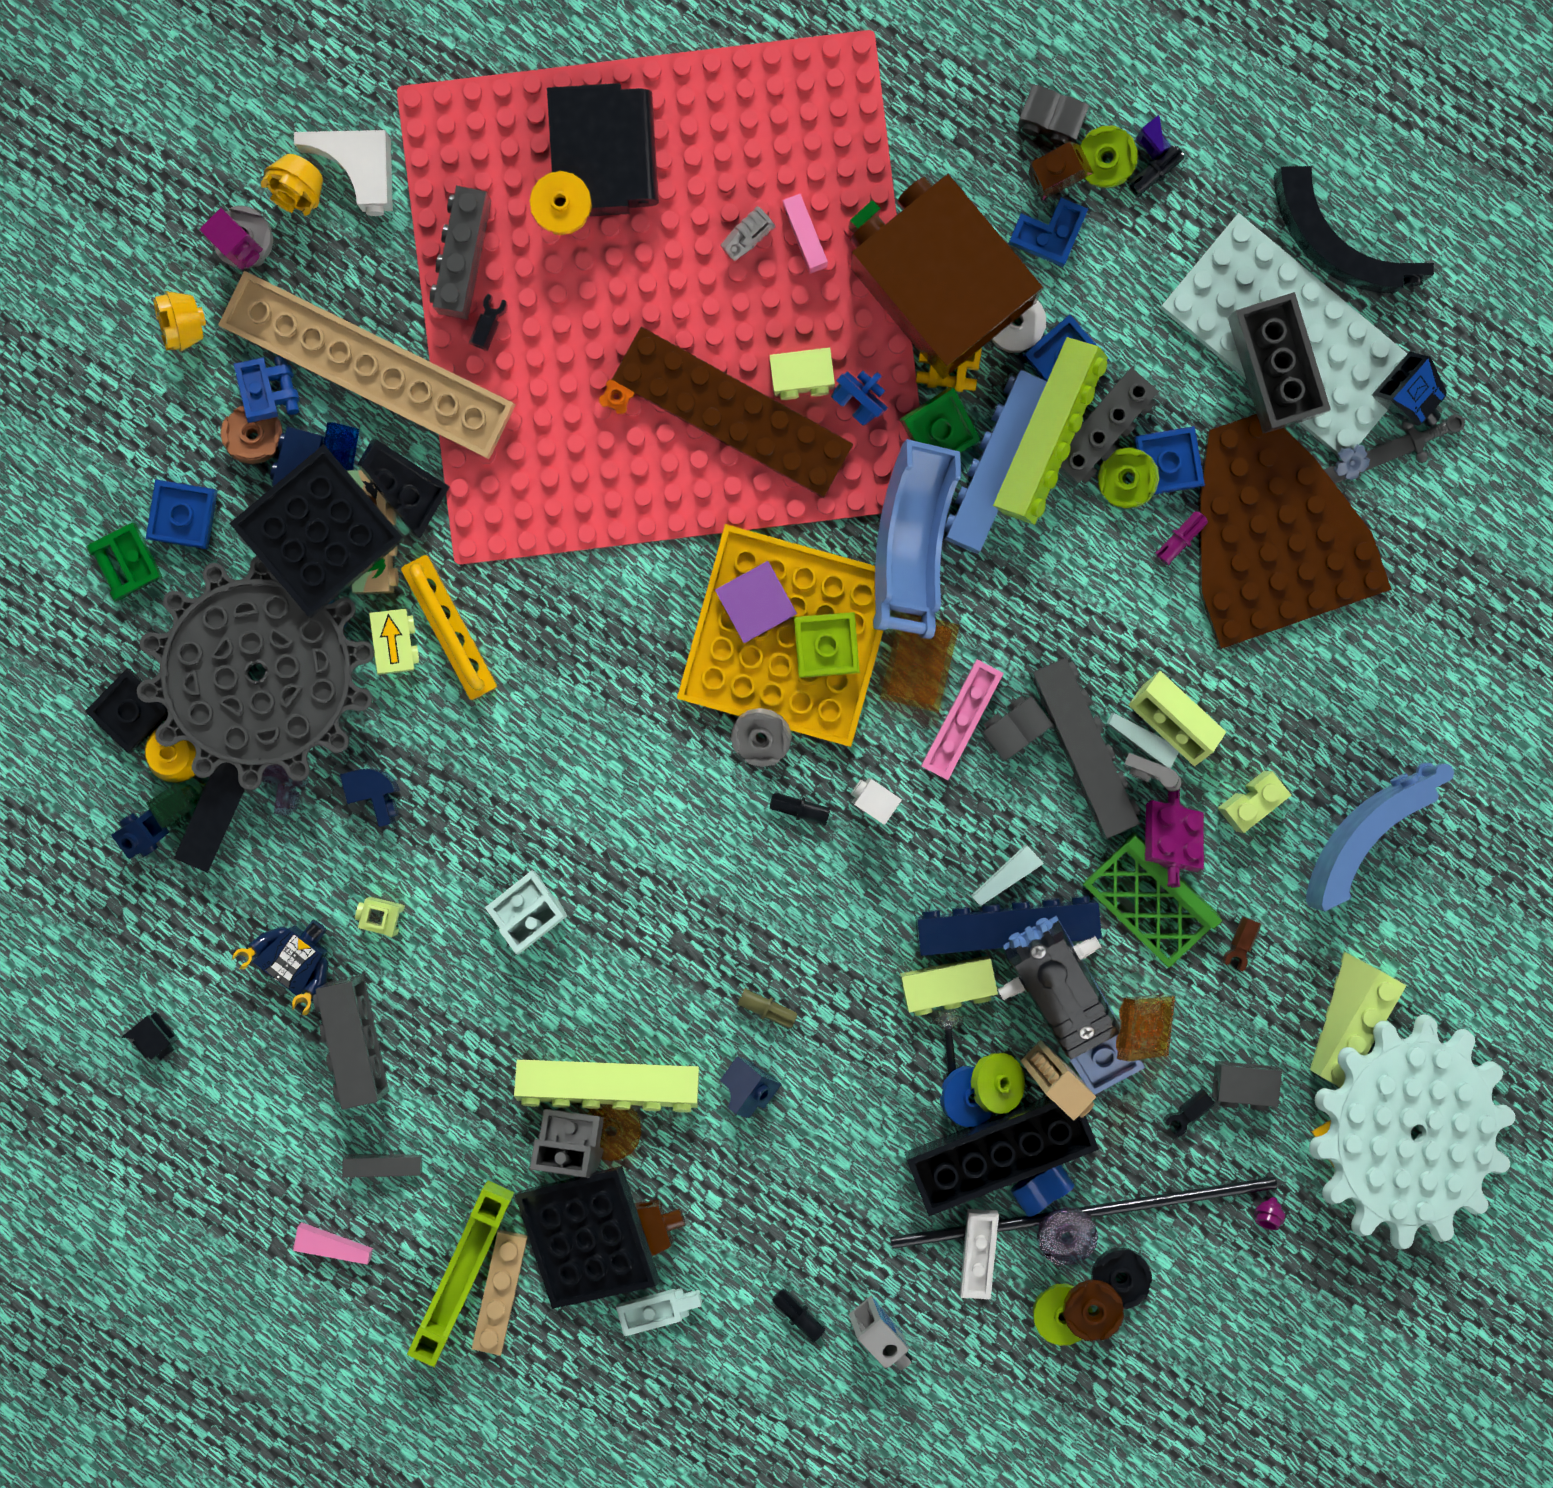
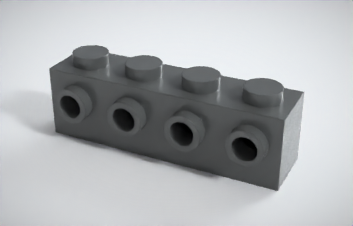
(461, 252)
(1105, 424)

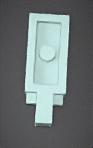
(656, 1310)

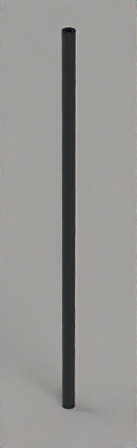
(1097, 1210)

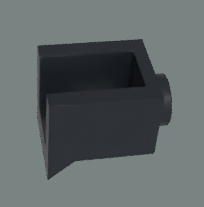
(153, 1037)

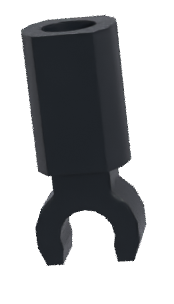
(487, 324)
(1190, 1111)

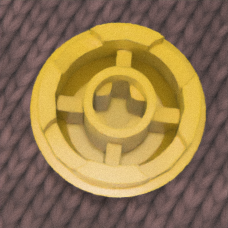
(293, 183)
(179, 320)
(170, 762)

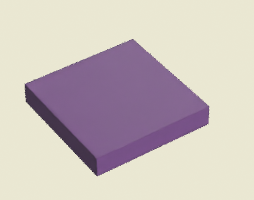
(756, 602)

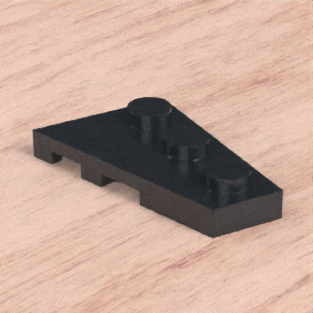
(403, 485)

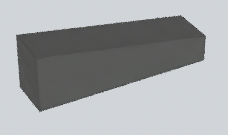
(381, 1165)

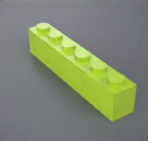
(1051, 430)

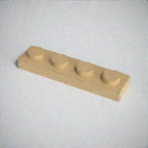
(499, 1292)

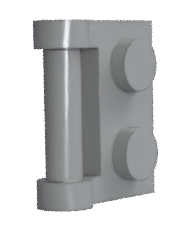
(1145, 769)

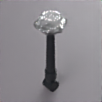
(947, 1021)

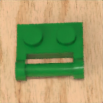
(132, 556)

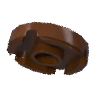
(1096, 1324)

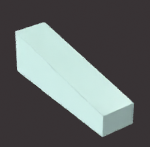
(1146, 741)
(1012, 871)

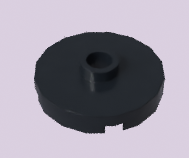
(1138, 1274)

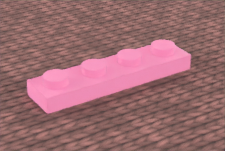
(962, 719)

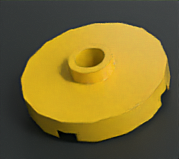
(565, 218)

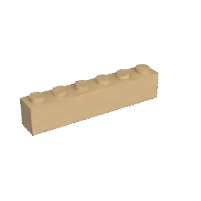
(1058, 1081)

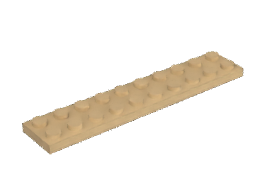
(367, 365)

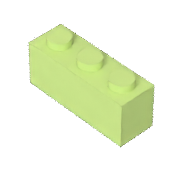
(1177, 718)
(949, 985)

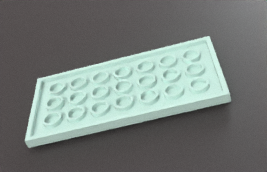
(1349, 351)

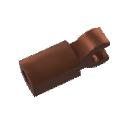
(1242, 942)

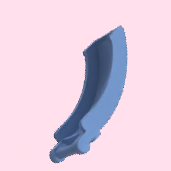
(913, 536)
(1364, 826)

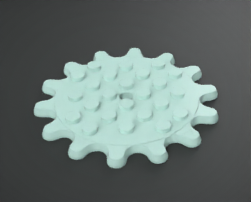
(1372, 1123)

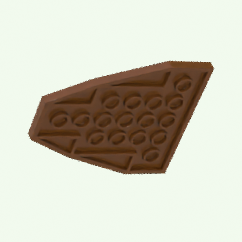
(1276, 536)

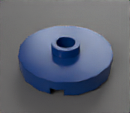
(955, 1099)

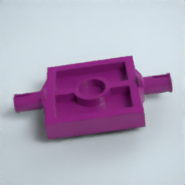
(1174, 837)

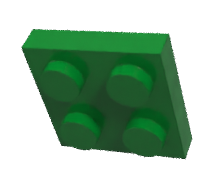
(942, 423)

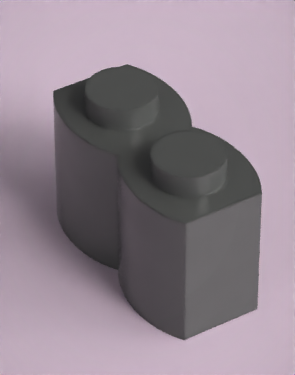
(1052, 115)
(1015, 728)

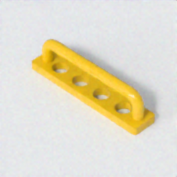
(473, 683)

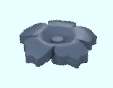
(1352, 462)

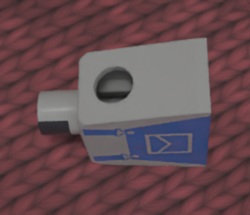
(880, 1334)

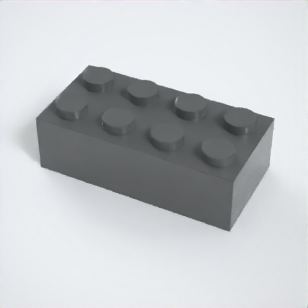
(1278, 362)
(351, 1041)

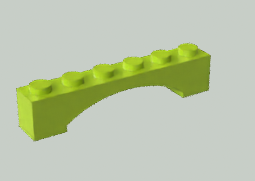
(460, 1273)

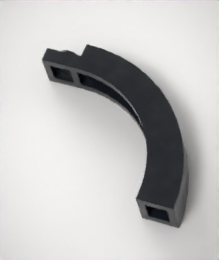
(1327, 249)

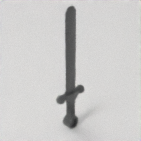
(1405, 444)

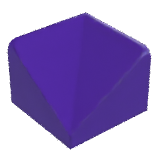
(1152, 139)

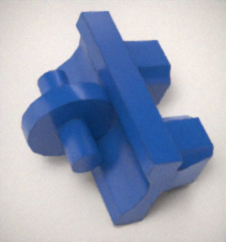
(870, 404)

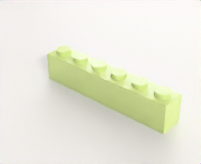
(606, 1084)

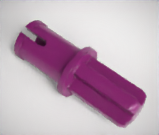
(1181, 537)

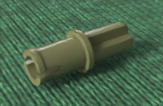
(767, 1008)

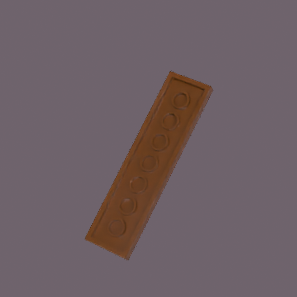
(732, 412)

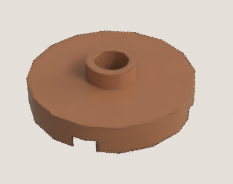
(235, 438)

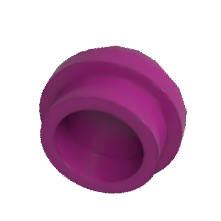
(1269, 1214)

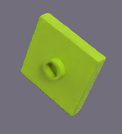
(826, 645)

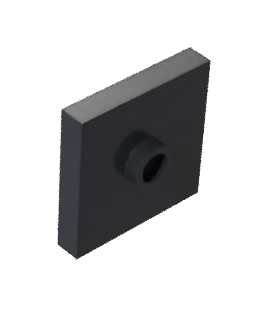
(124, 714)

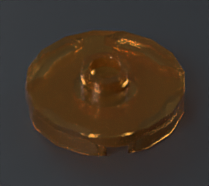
(628, 1131)

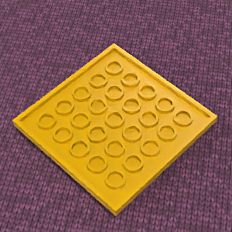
(764, 671)

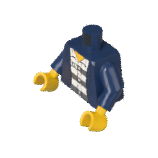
(291, 959)

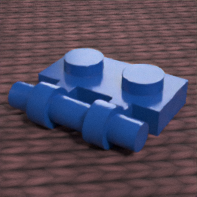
(256, 389)

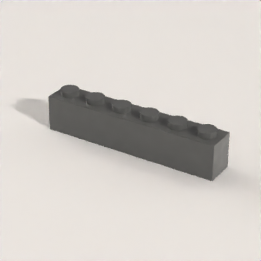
(1085, 748)

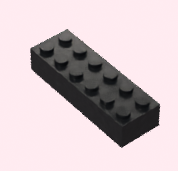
(997, 1153)

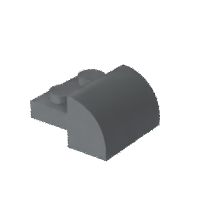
(568, 1144)

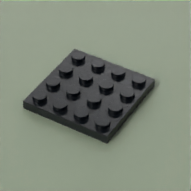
(317, 531)
(587, 1238)

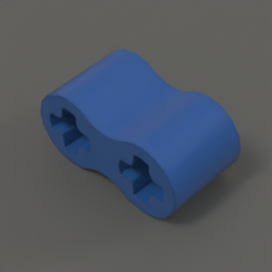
(1042, 1189)

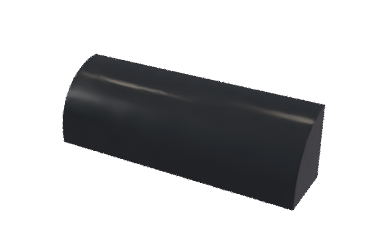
(211, 818)

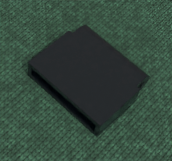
(606, 142)

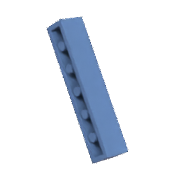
(976, 508)

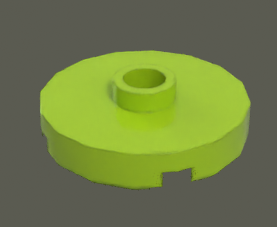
(1125, 156)
(1113, 474)
(987, 1078)
(1046, 1313)

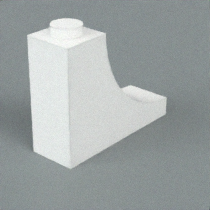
(364, 158)

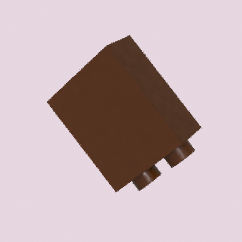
(943, 273)

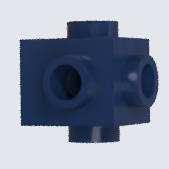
(134, 836)

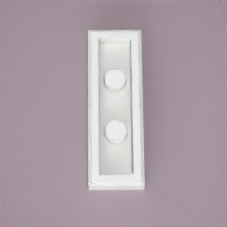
(979, 1254)

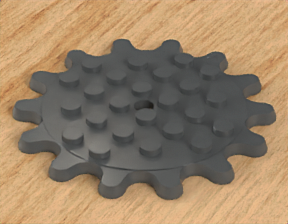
(209, 683)

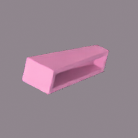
(805, 234)
(323, 1243)

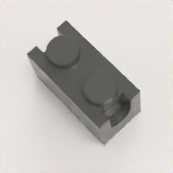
(1246, 1084)

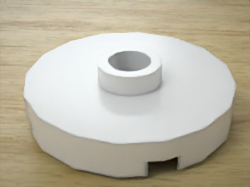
(1023, 337)

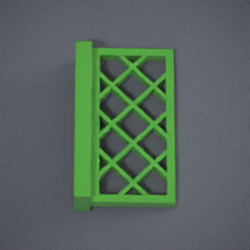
(1185, 895)

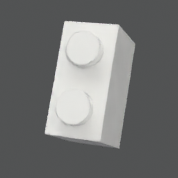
(875, 800)

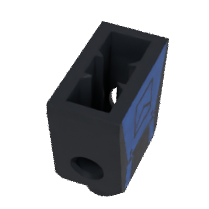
(1413, 390)

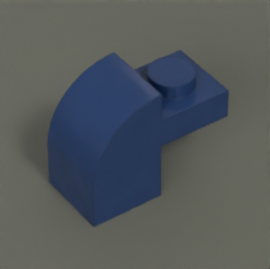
(372, 784)

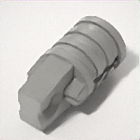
(747, 233)

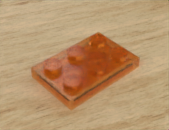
(919, 666)
(1145, 1027)

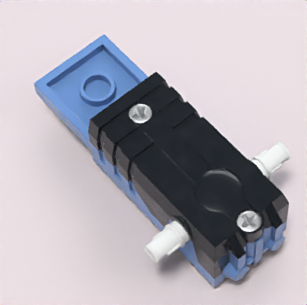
(1068, 1000)

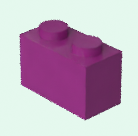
(231, 239)

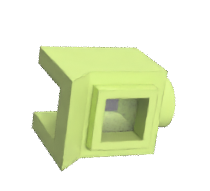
(379, 916)

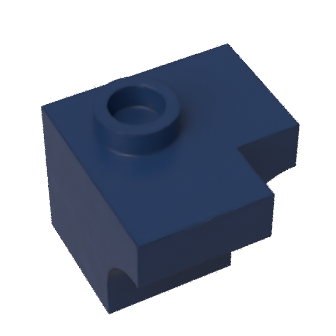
(748, 1087)

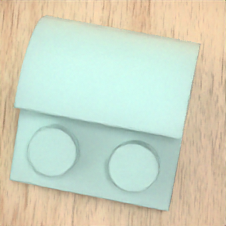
(526, 912)

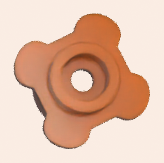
(620, 404)

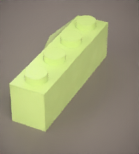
(1358, 1003)

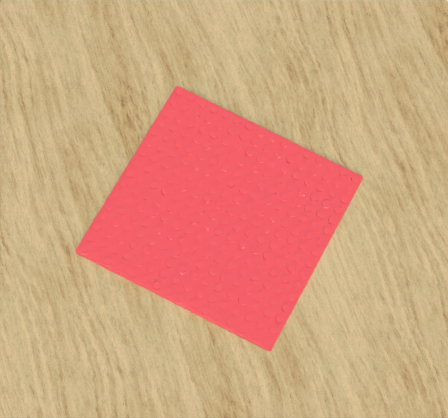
(728, 137)

